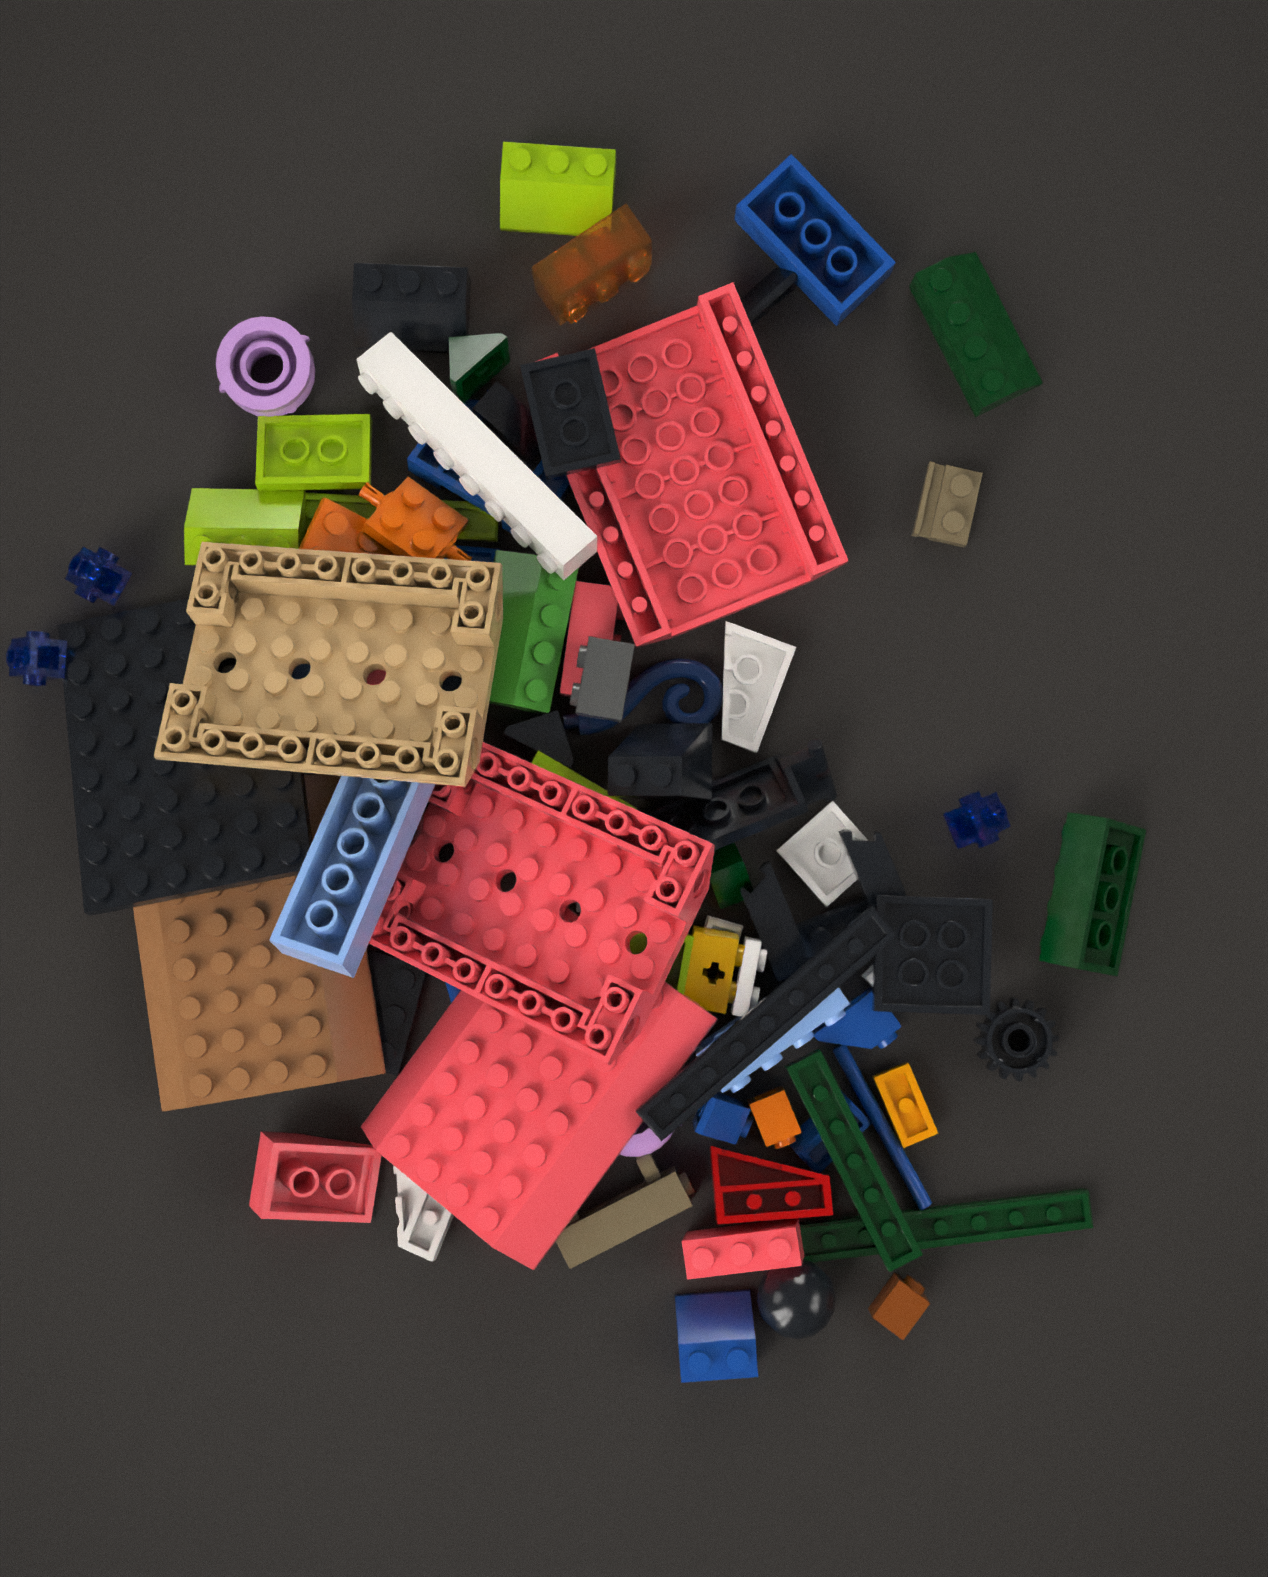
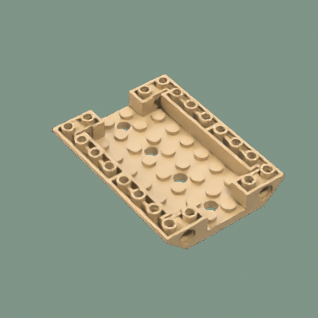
(344, 620)

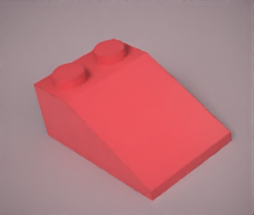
(314, 1178)

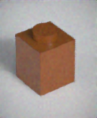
(899, 1304)

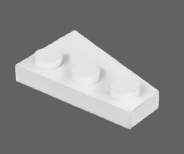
(751, 684)

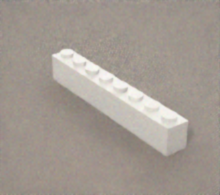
(476, 456)

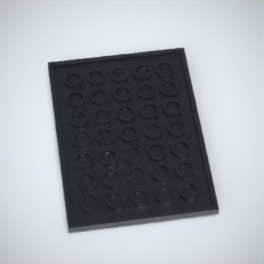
(153, 824)

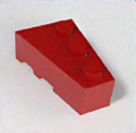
(765, 1190)

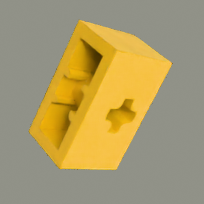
(716, 947)

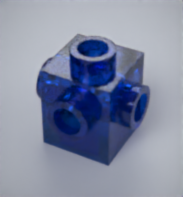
(97, 575)
(37, 658)
(977, 820)

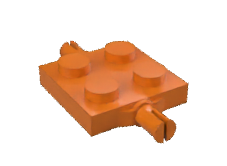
(414, 522)

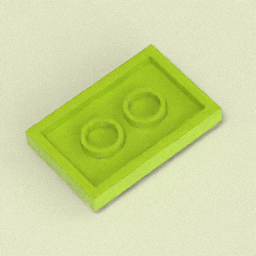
(313, 452)

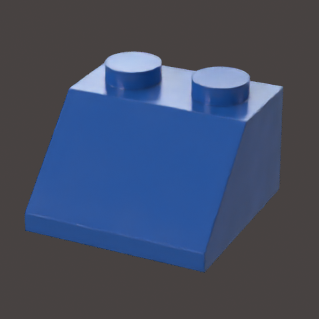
(716, 1336)

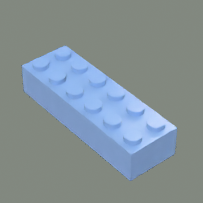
(350, 871)

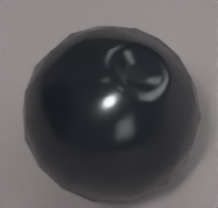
(796, 1300)

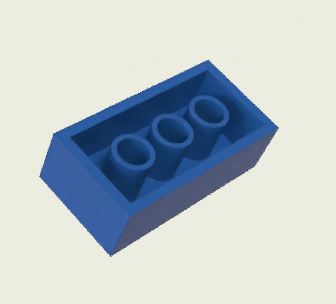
(814, 238)

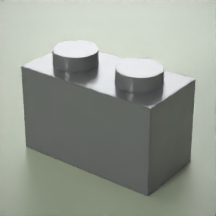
(603, 680)

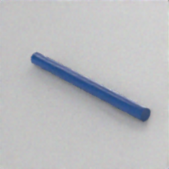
(882, 1126)

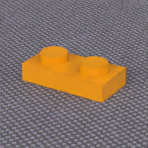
(905, 1104)

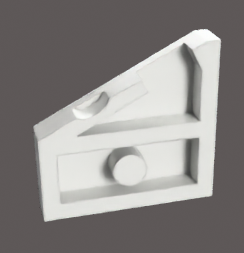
(421, 1219)

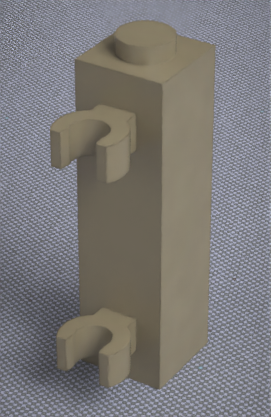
(626, 1213)

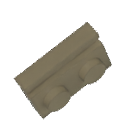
(947, 504)

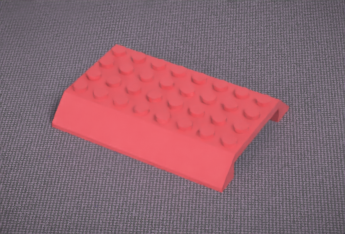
(710, 476)
(519, 1123)

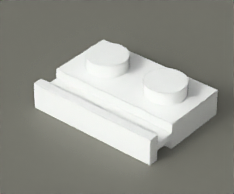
(753, 960)

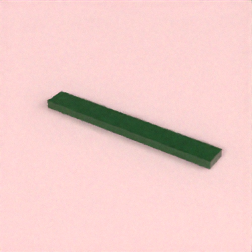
(956, 1224)

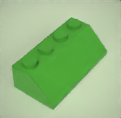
(531, 632)

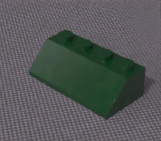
(974, 332)
(1092, 894)

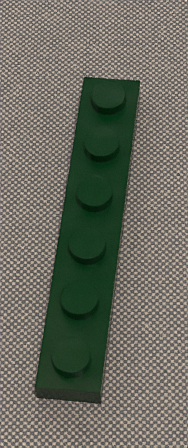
(853, 1160)

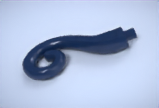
(653, 676)

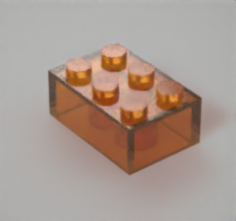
(593, 265)

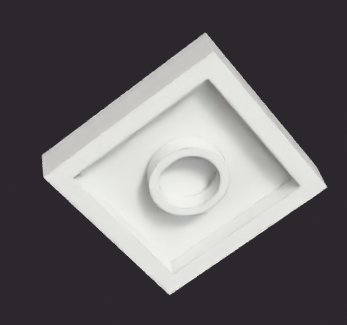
(819, 853)

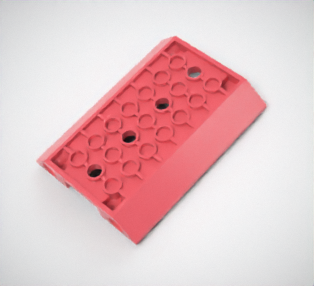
(516, 944)

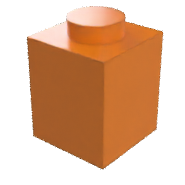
(775, 1117)

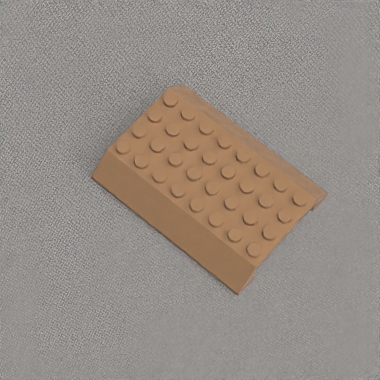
(236, 1011)

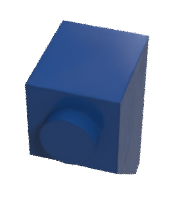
(860, 1025)
(723, 1119)

